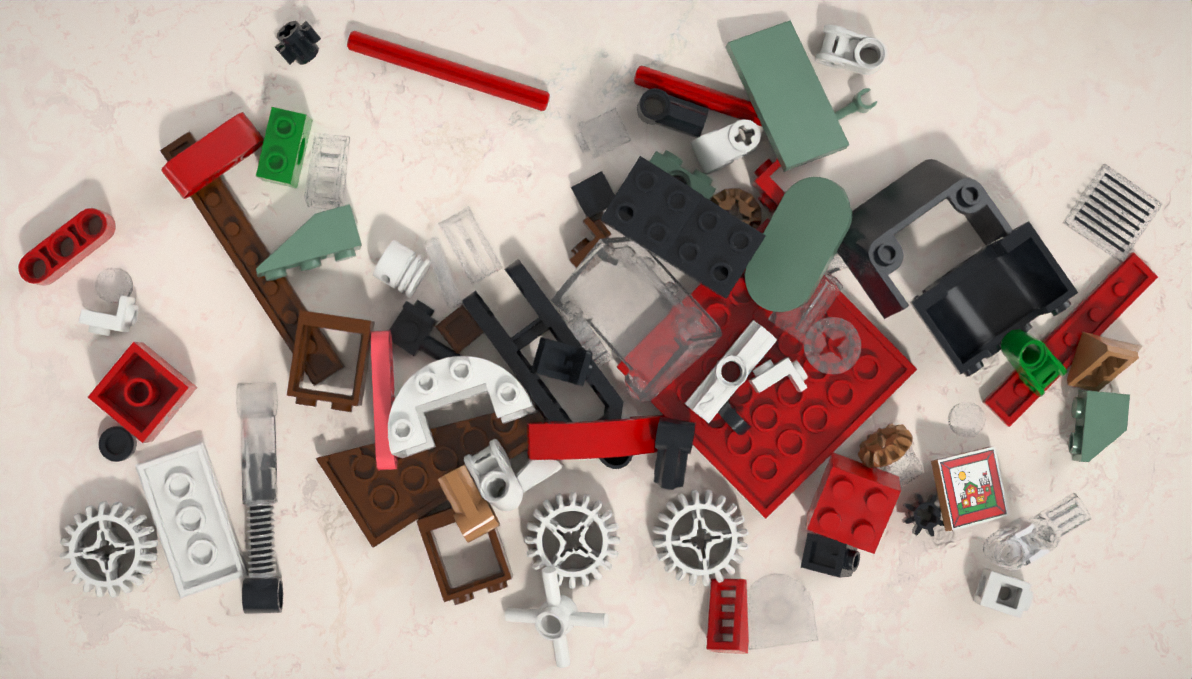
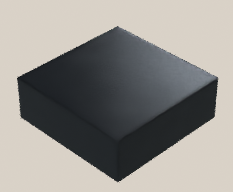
(593, 194)

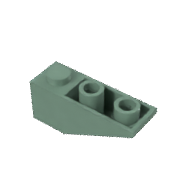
(321, 237)

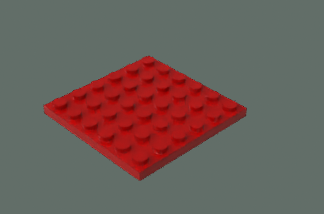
(789, 428)

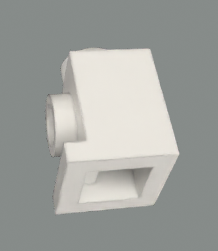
(1014, 604)

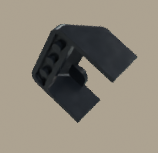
(870, 242)

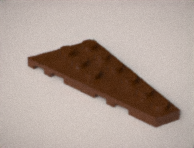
(395, 498)

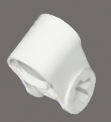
(848, 50)
(719, 147)
(492, 471)

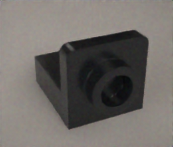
(413, 326)
(829, 556)

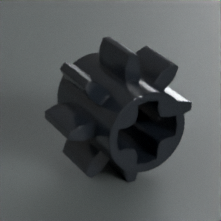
(297, 42)
(912, 517)

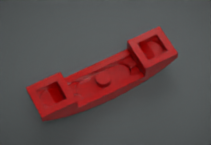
(592, 438)

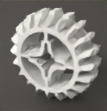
(106, 534)
(730, 534)
(596, 557)

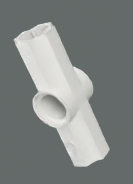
(746, 353)

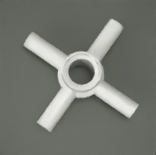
(556, 617)

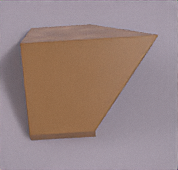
(1100, 361)

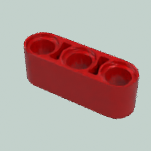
(213, 155)
(50, 248)

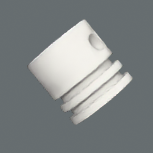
(401, 268)

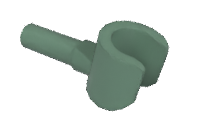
(855, 105)

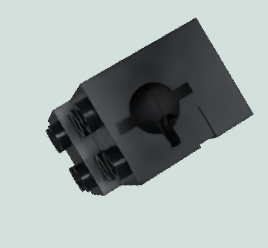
(682, 227)

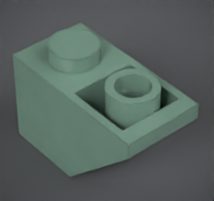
(1099, 422)

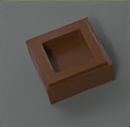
(459, 329)

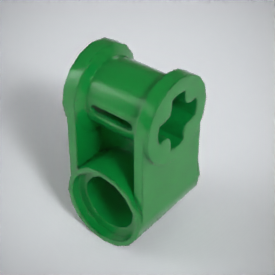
(1035, 364)

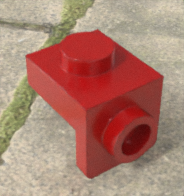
(770, 192)

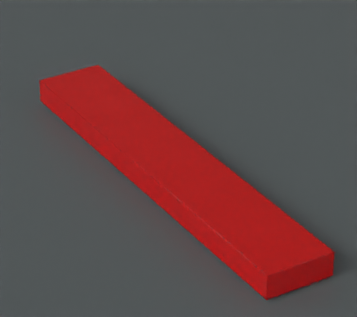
(1091, 316)

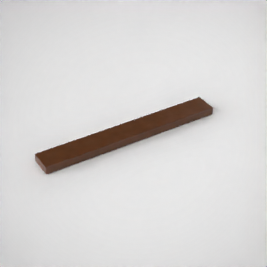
(247, 253)

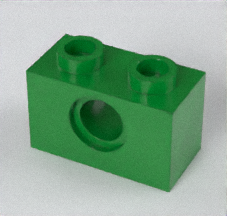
(284, 147)

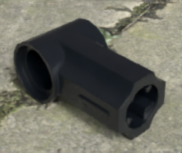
(676, 114)
(674, 444)

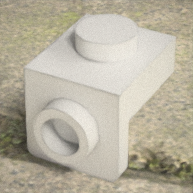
(103, 323)
(770, 373)

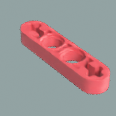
(382, 396)

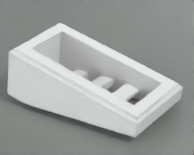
(534, 472)

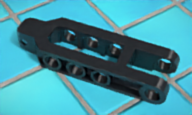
(510, 351)

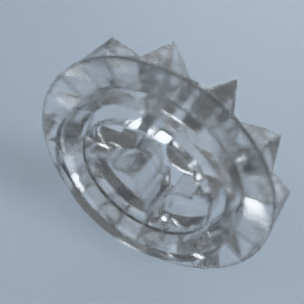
(848, 349)

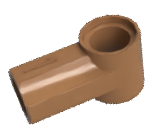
(471, 510)

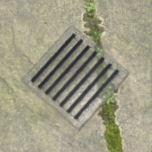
(1112, 213)

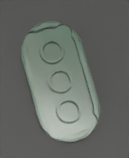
(798, 244)

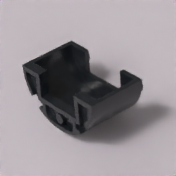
(992, 295)

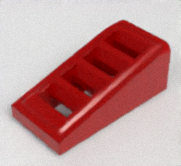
(740, 616)

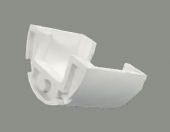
(444, 384)

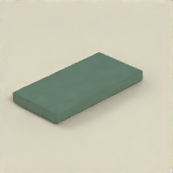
(787, 96)

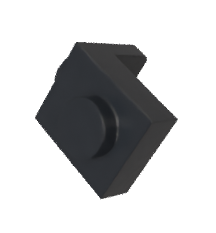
(562, 361)

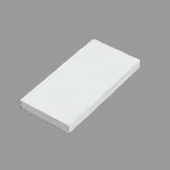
(192, 519)

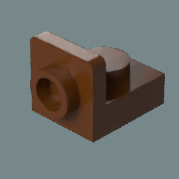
(581, 250)

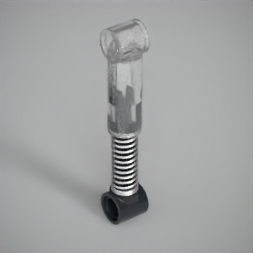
(257, 412)

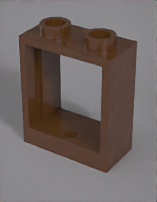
(309, 396)
(462, 592)

